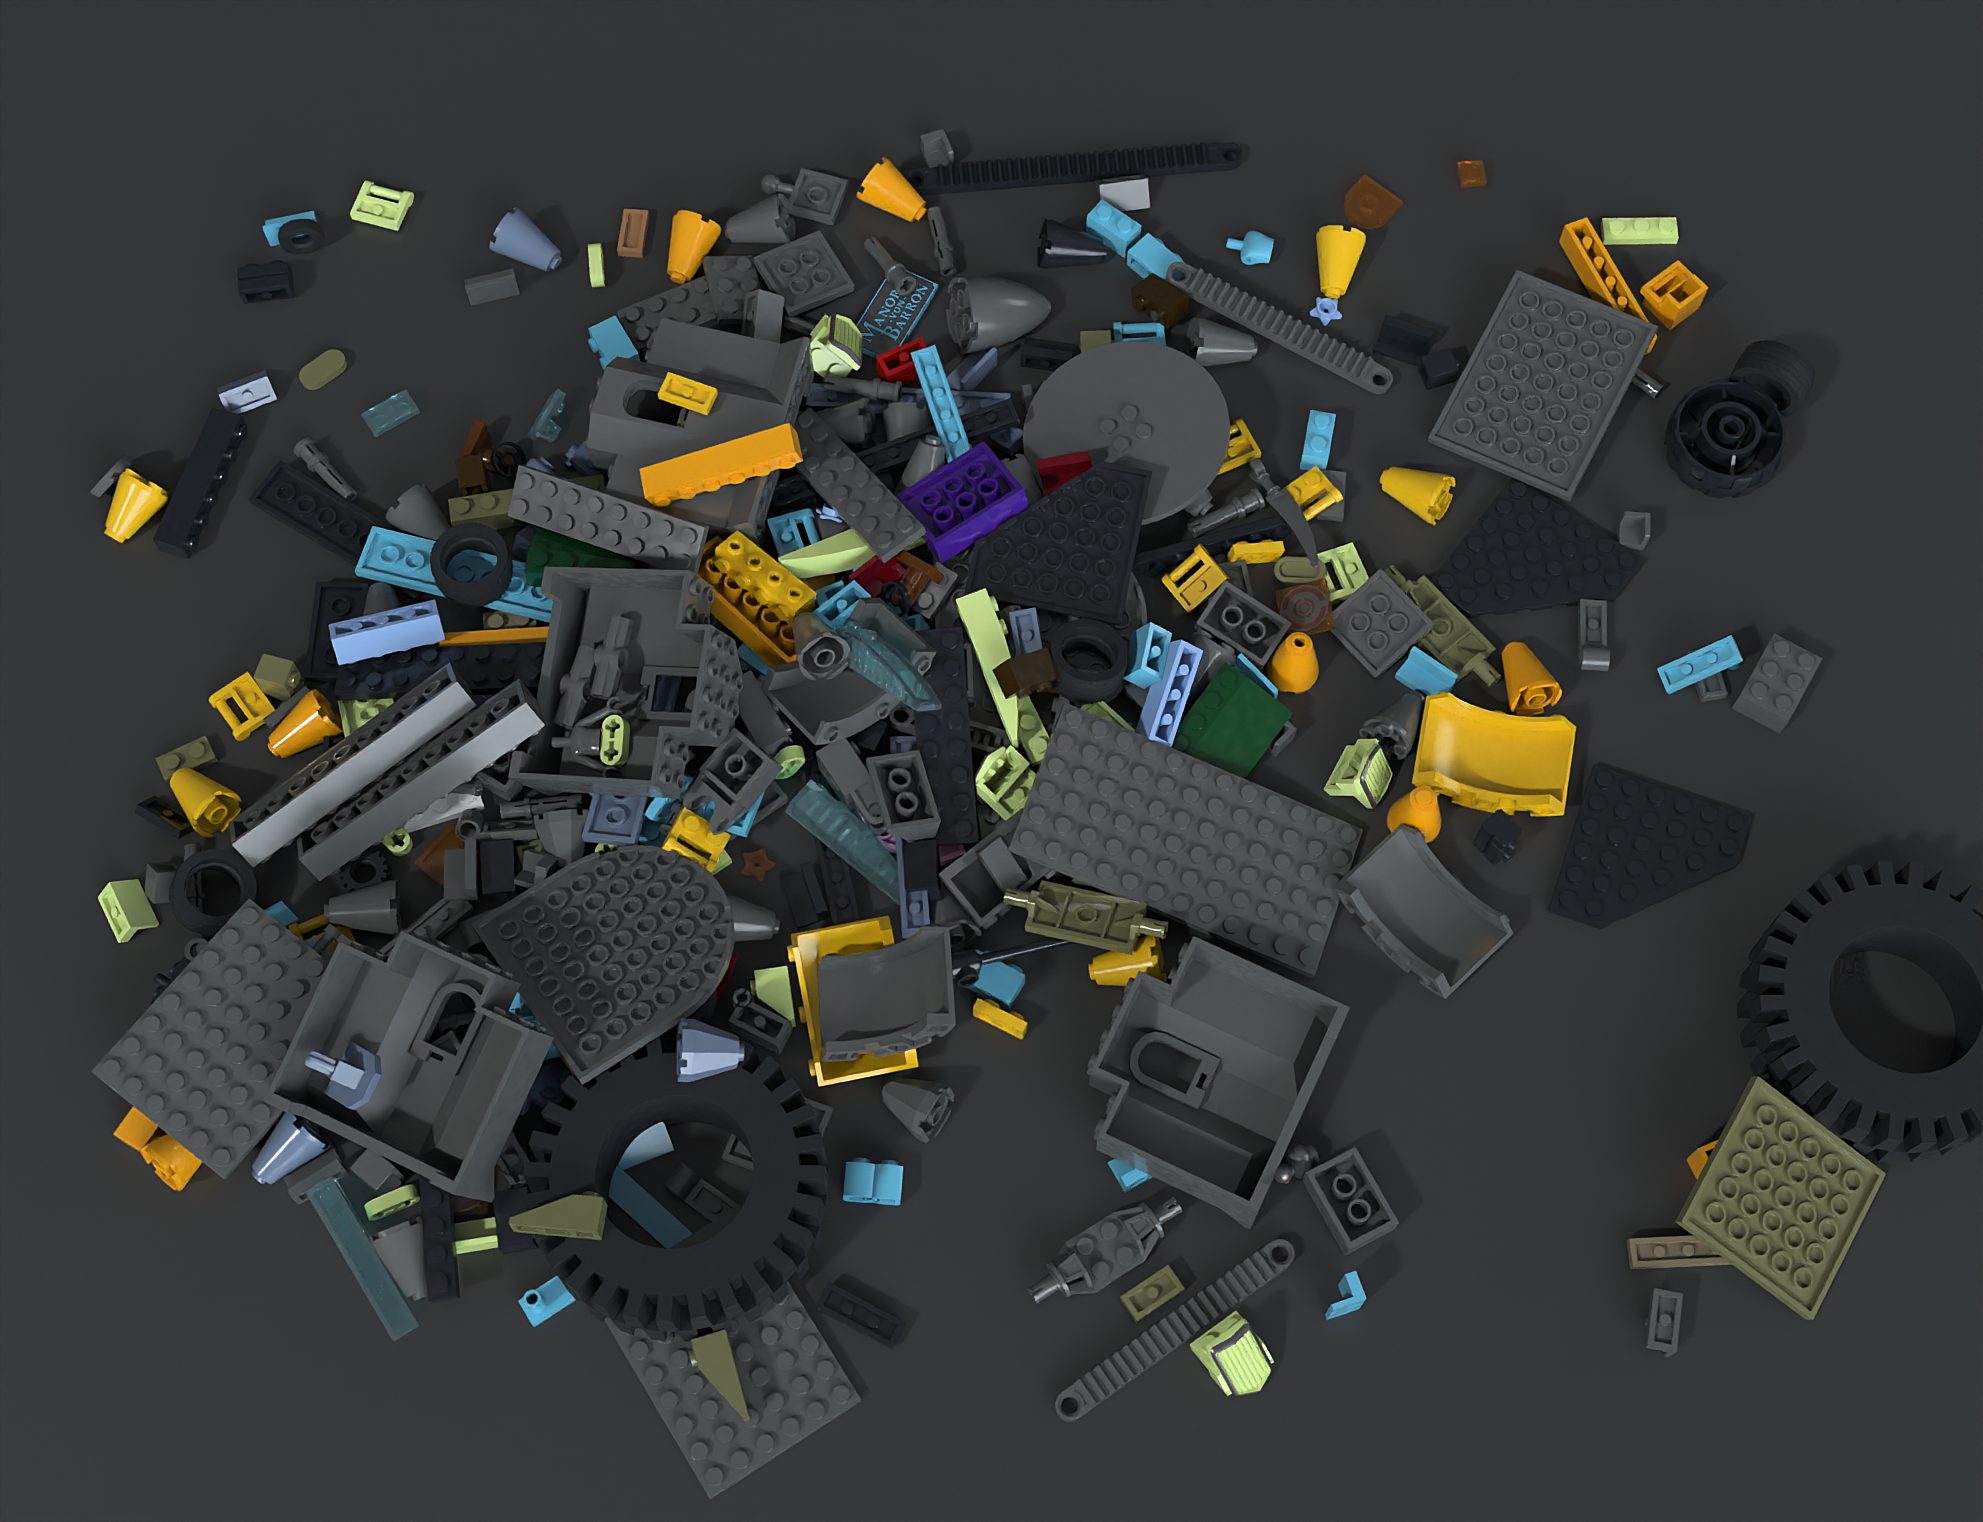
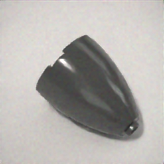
(992, 311)

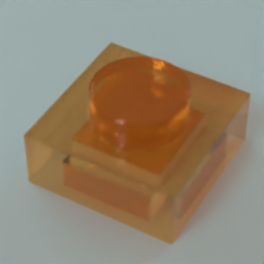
(1471, 174)

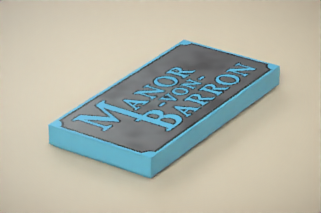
(894, 316)

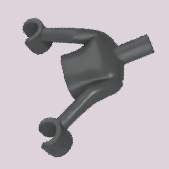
(587, 741)

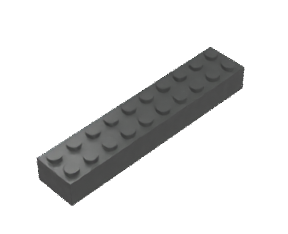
(351, 765)
(421, 780)

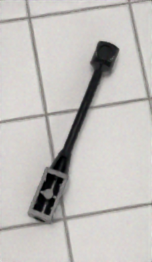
(968, 962)

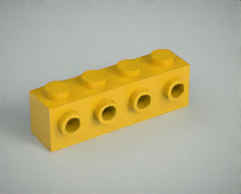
(764, 577)

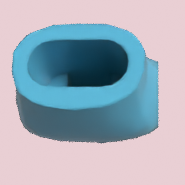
(1254, 247)

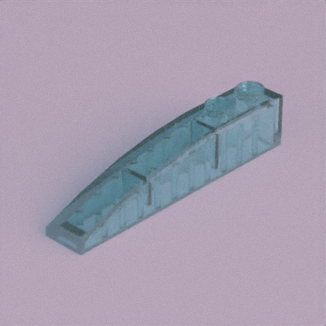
(887, 667)
(846, 836)
(362, 1258)

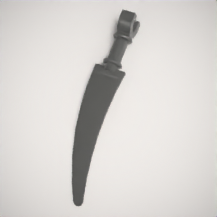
(1287, 508)

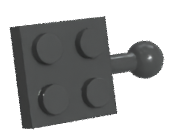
(813, 195)

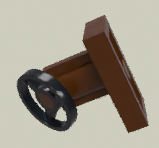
(495, 458)
(911, 583)

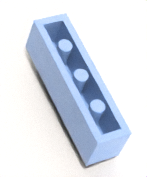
(386, 632)
(1168, 697)

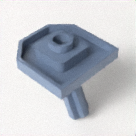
(351, 1077)

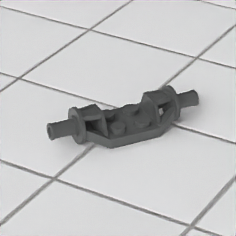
(1105, 1251)

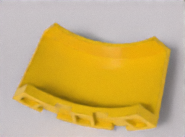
(1494, 757)
(846, 940)

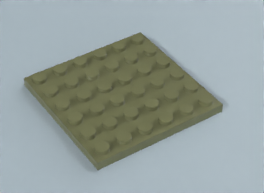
(1781, 1198)

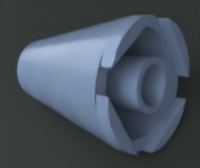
(525, 242)
(288, 1148)

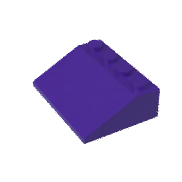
(964, 501)

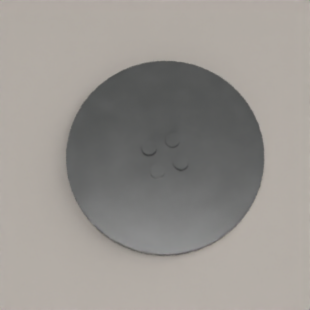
(1135, 410)

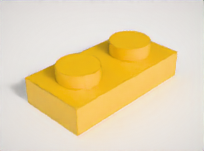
(687, 393)
(1253, 553)
(1009, 1022)

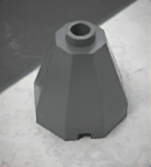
(562, 835)
(918, 1105)

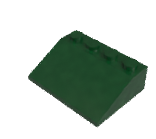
(559, 550)
(1231, 723)

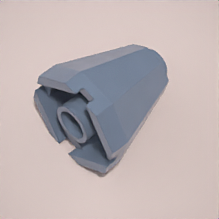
(705, 1051)

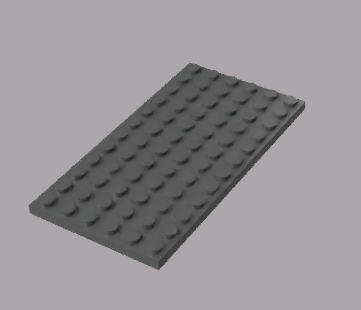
(1186, 840)

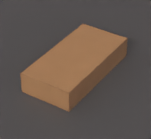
(633, 233)

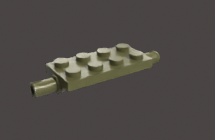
(1453, 639)
(1085, 916)

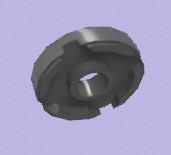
(111, 477)

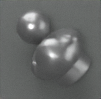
(1299, 1161)

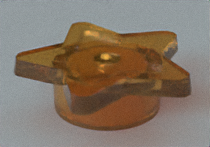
(754, 857)

